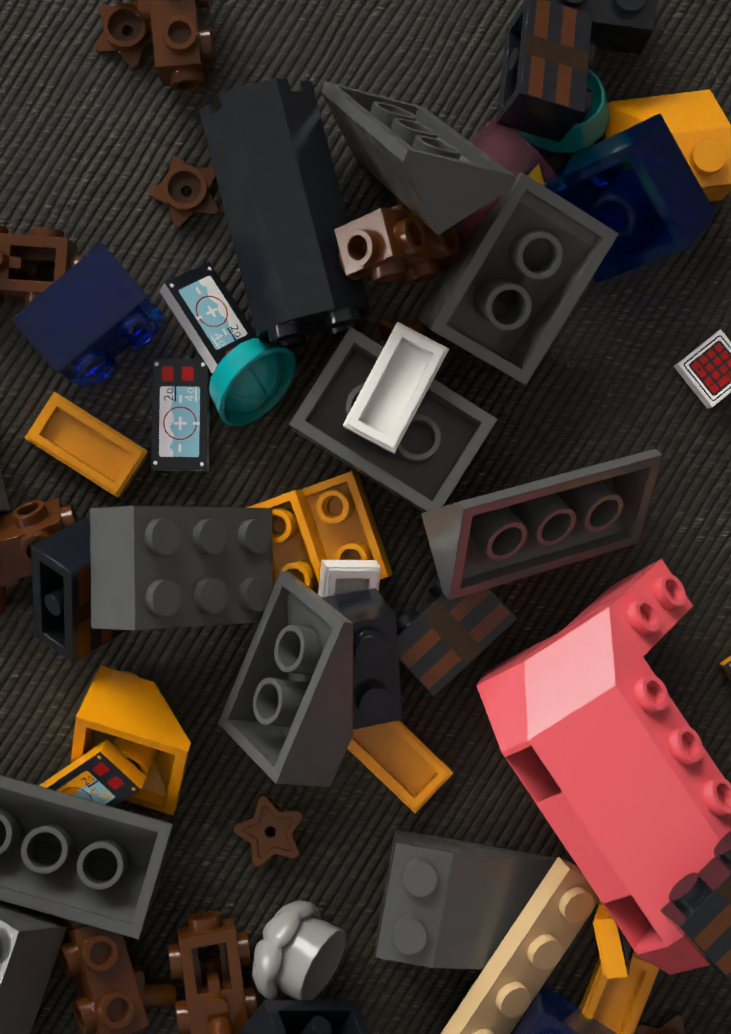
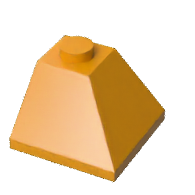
(697, 128)
(141, 727)

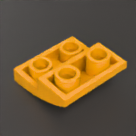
(323, 524)

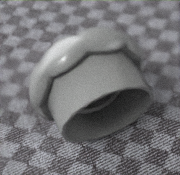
(297, 953)

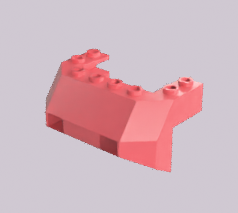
(615, 758)

